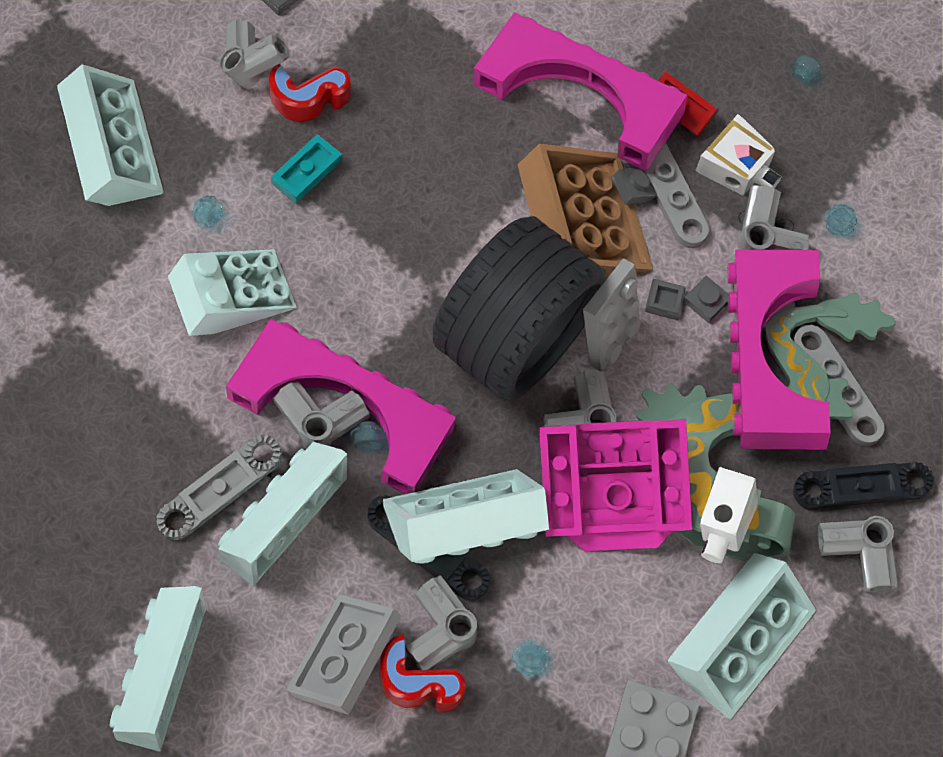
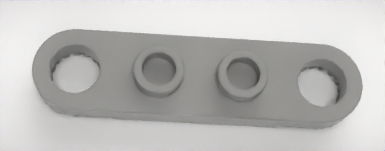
(676, 198)
(854, 396)
(219, 487)

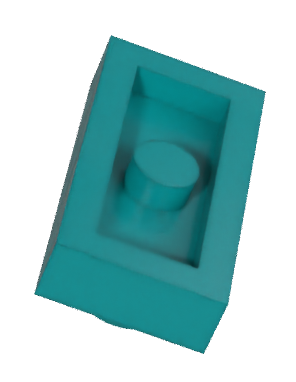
(306, 168)

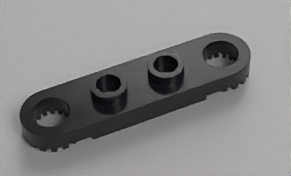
(863, 485)
(448, 566)

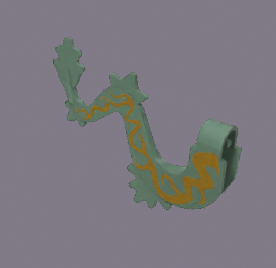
(712, 417)

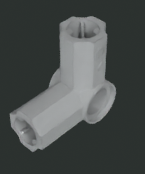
(247, 60)
(760, 217)
(592, 401)
(305, 415)
(876, 558)
(445, 611)

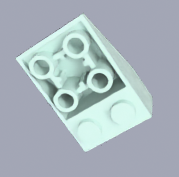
(229, 289)

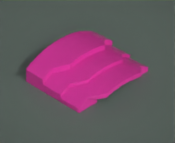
(616, 482)

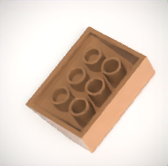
(579, 201)

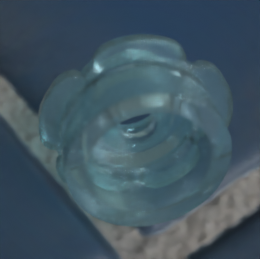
(805, 69)
(205, 208)
(844, 213)
(367, 432)
(527, 667)

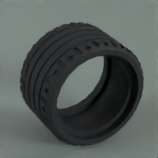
(517, 307)

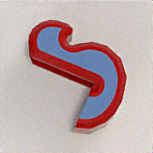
(309, 98)
(416, 687)

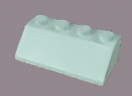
(108, 137)
(284, 511)
(467, 515)
(743, 634)
(159, 668)

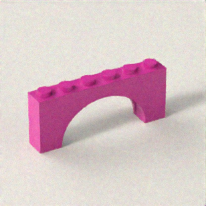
(533, 52)
(768, 410)
(412, 426)

